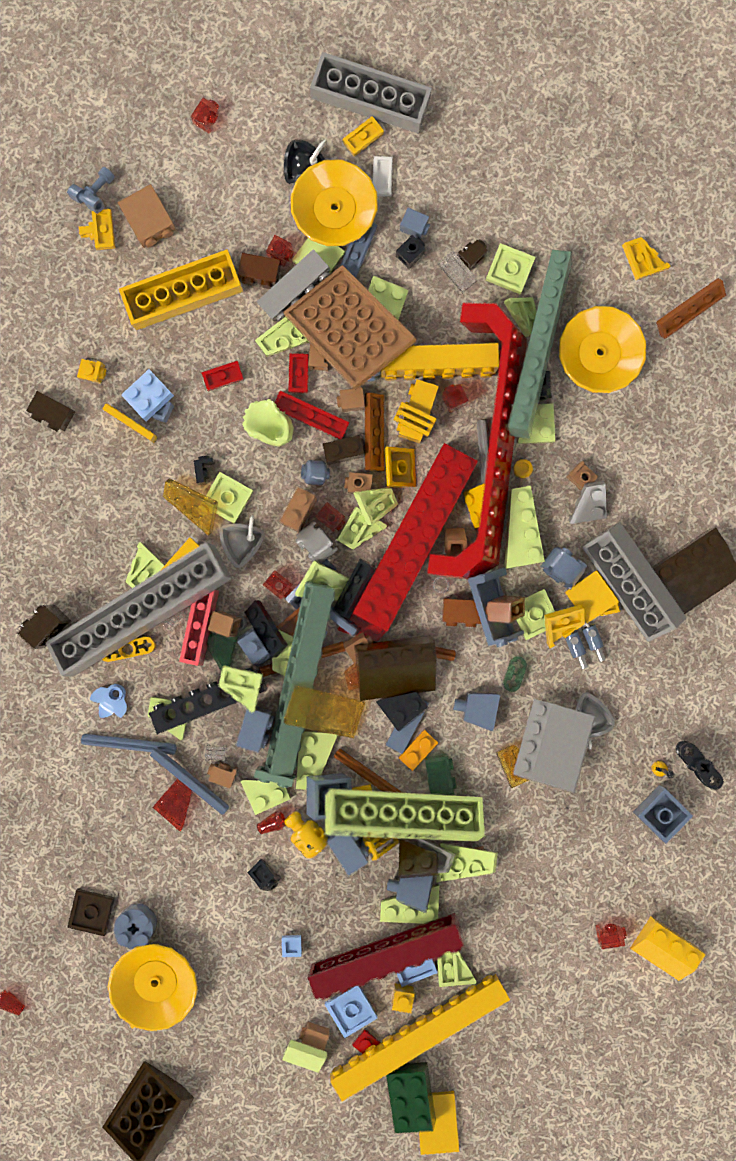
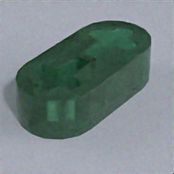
(510, 672)

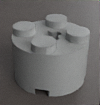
(316, 543)

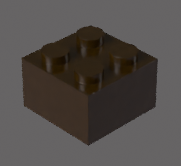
(43, 626)

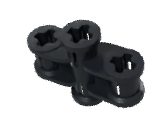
(702, 767)

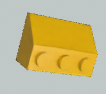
(667, 949)

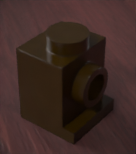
(473, 253)

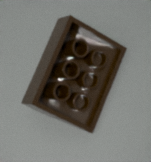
(697, 570)
(396, 667)
(147, 1113)

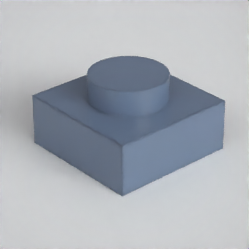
(164, 413)

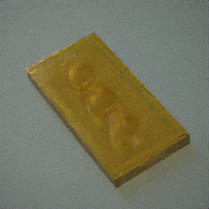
(324, 712)

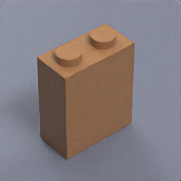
(147, 216)
(298, 510)

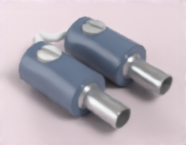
(593, 639)

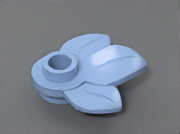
(108, 702)

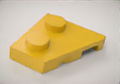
(643, 259)
(474, 503)
(563, 623)

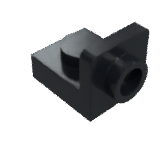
(200, 472)
(264, 876)

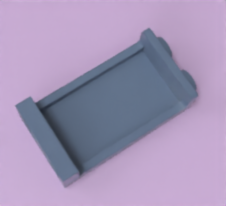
(484, 589)

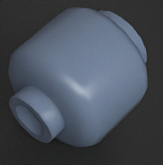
(315, 472)

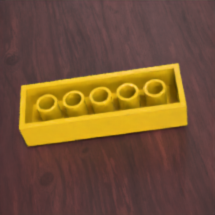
(180, 290)
(444, 361)

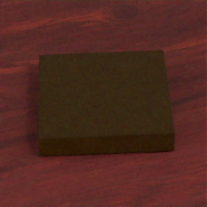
(90, 912)

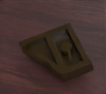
(416, 861)

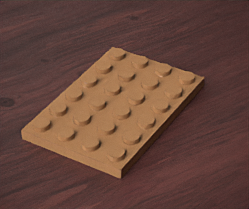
(349, 327)

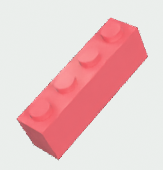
(197, 630)

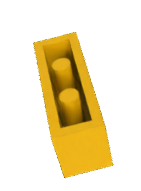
(422, 399)

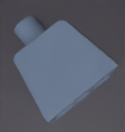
(253, 647)
(479, 709)
(412, 891)

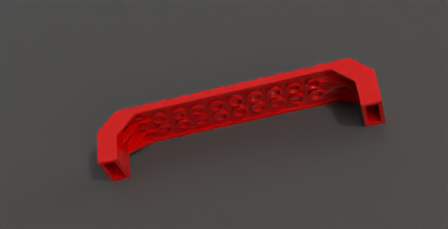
(485, 551)

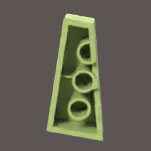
(522, 530)

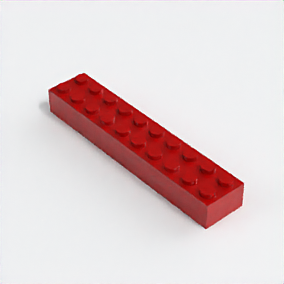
(415, 537)

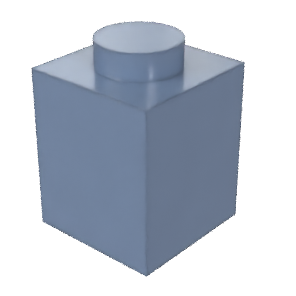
(414, 223)

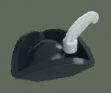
(300, 156)

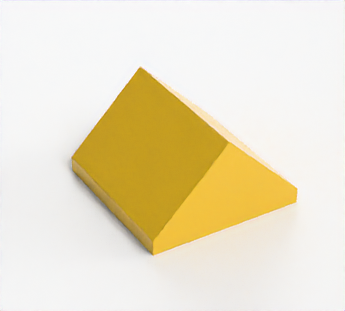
(400, 467)

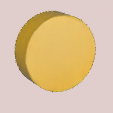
(522, 468)

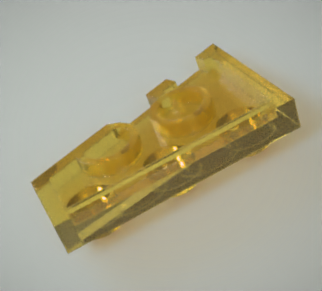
(192, 504)

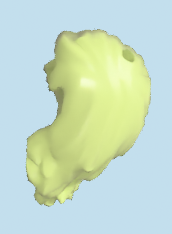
(268, 423)

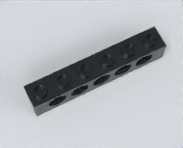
(163, 722)

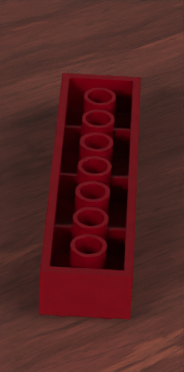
(386, 956)

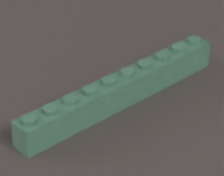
(540, 344)
(300, 671)

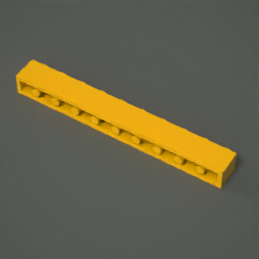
(418, 1037)

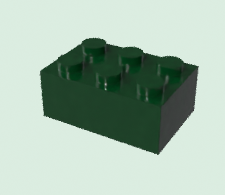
(411, 1098)

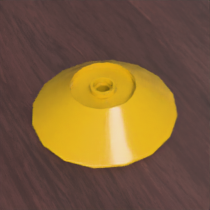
(329, 185)
(613, 334)
(151, 1004)

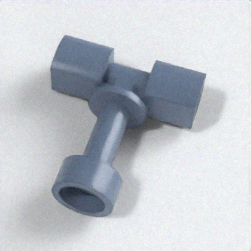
(88, 194)

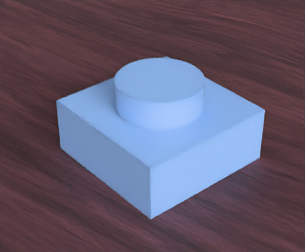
(291, 946)

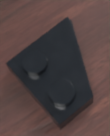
(403, 709)

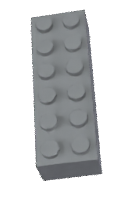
(370, 92)
(634, 582)

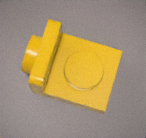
(91, 371)

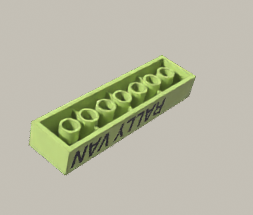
(403, 815)

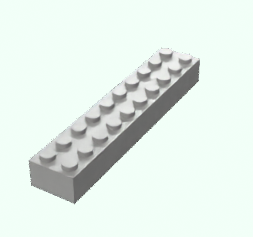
(138, 610)

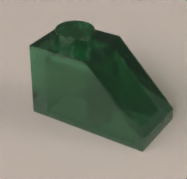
(222, 649)

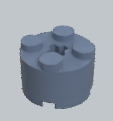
(563, 567)
(127, 934)

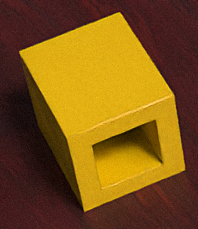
(402, 998)

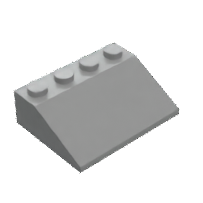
(554, 745)

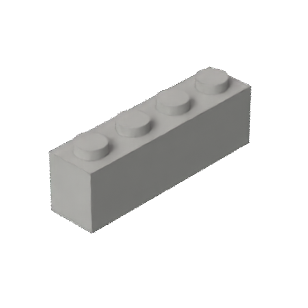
(294, 285)

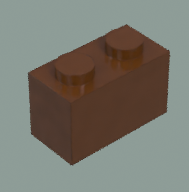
(259, 270)

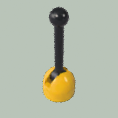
(662, 770)

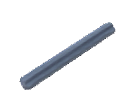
(128, 744)
(189, 780)

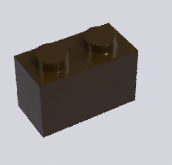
(50, 411)
(343, 450)

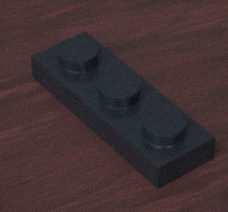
(354, 588)
(266, 628)

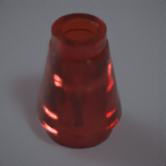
(272, 823)
(10, 1003)

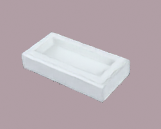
(382, 175)

